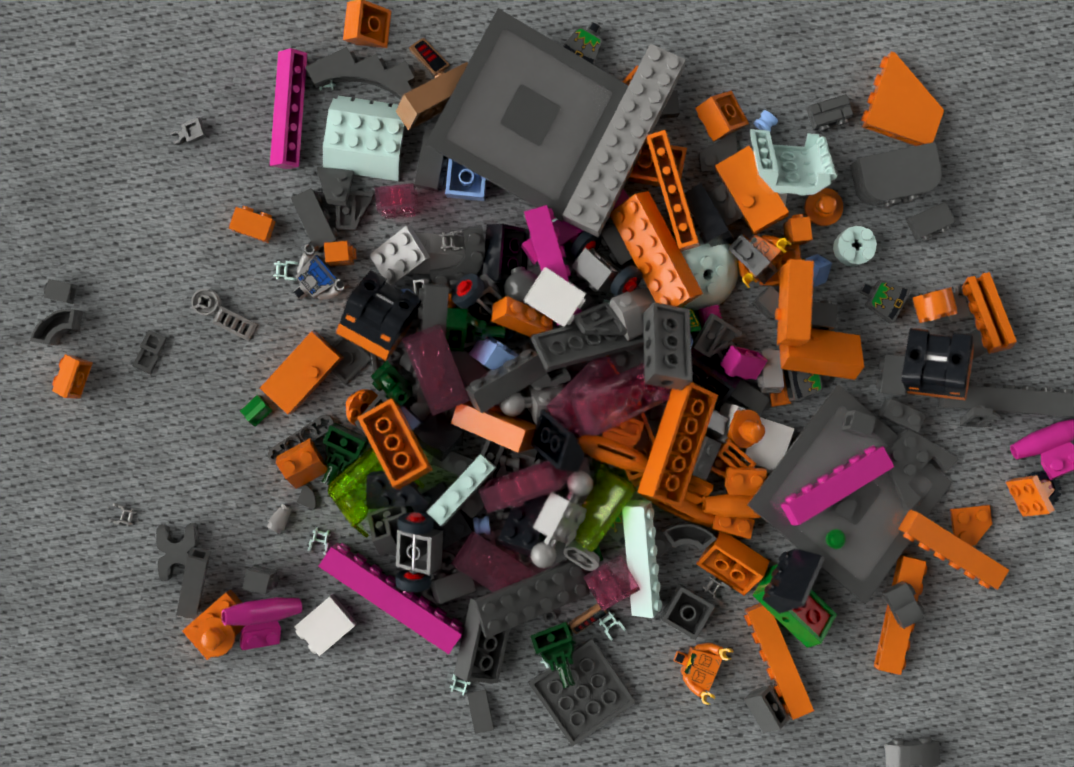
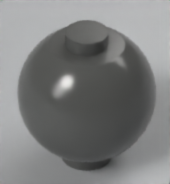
(519, 284)

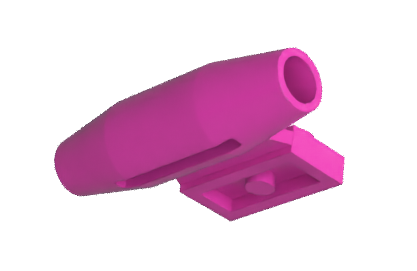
(1053, 445)
(261, 620)

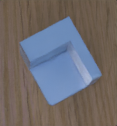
(820, 270)

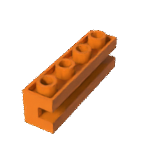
(989, 313)

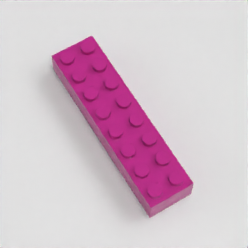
(383, 593)

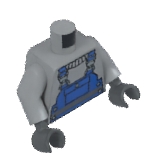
(316, 277)

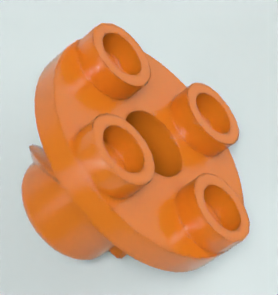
(824, 207)
(358, 403)
(745, 428)
(214, 637)

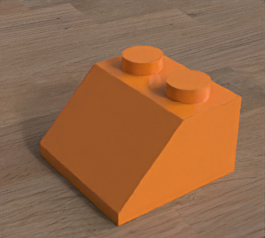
(366, 24)
(721, 115)
(71, 376)
(301, 464)

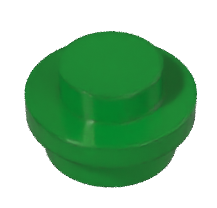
(835, 539)

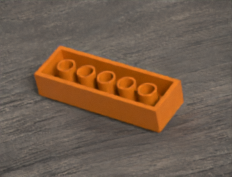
(655, 251)
(677, 444)

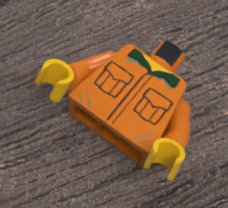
(769, 247)
(701, 667)

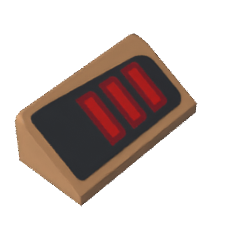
(429, 56)
(587, 618)

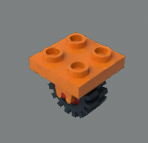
(1034, 493)

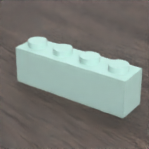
(461, 490)

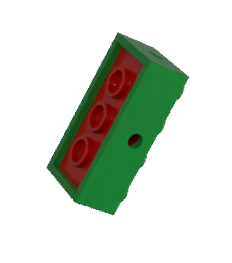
(807, 622)

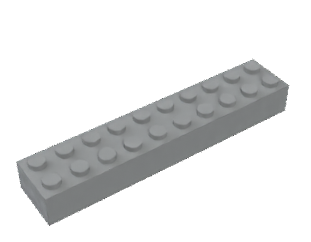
(624, 140)

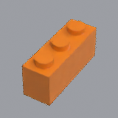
(520, 317)

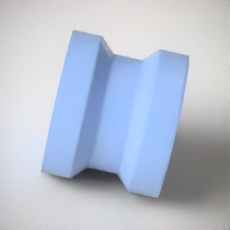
(766, 121)
(482, 525)

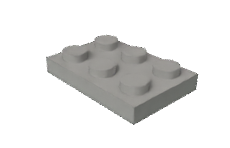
(399, 255)

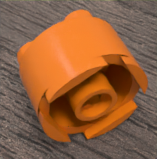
(935, 305)

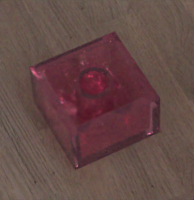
(397, 200)
(611, 583)

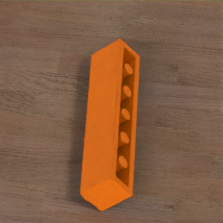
(673, 190)
(953, 549)
(893, 639)
(779, 661)

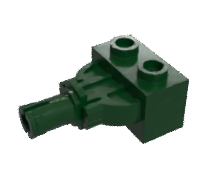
(466, 329)
(392, 383)
(342, 447)
(555, 647)

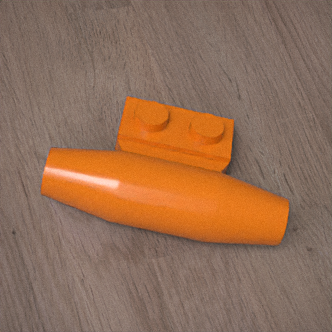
(616, 446)
(741, 487)
(691, 507)

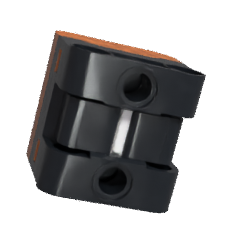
(377, 315)
(938, 364)

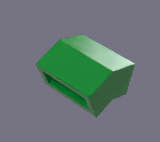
(256, 410)

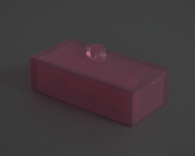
(435, 369)
(593, 374)
(522, 486)
(489, 564)

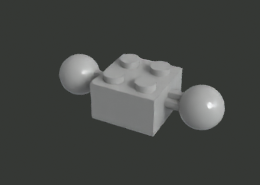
(535, 400)
(560, 519)

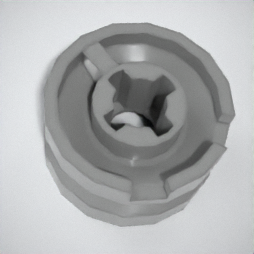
(198, 302)

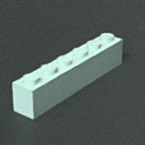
(641, 557)

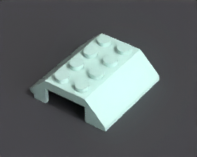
(363, 138)
(793, 167)

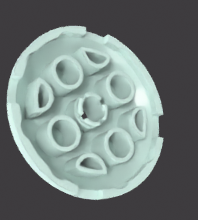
(721, 271)

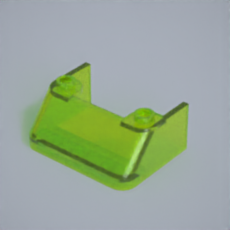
(349, 489)
(603, 506)

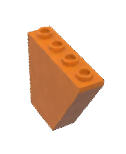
(901, 105)

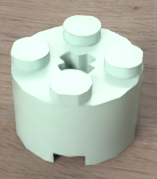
(850, 255)

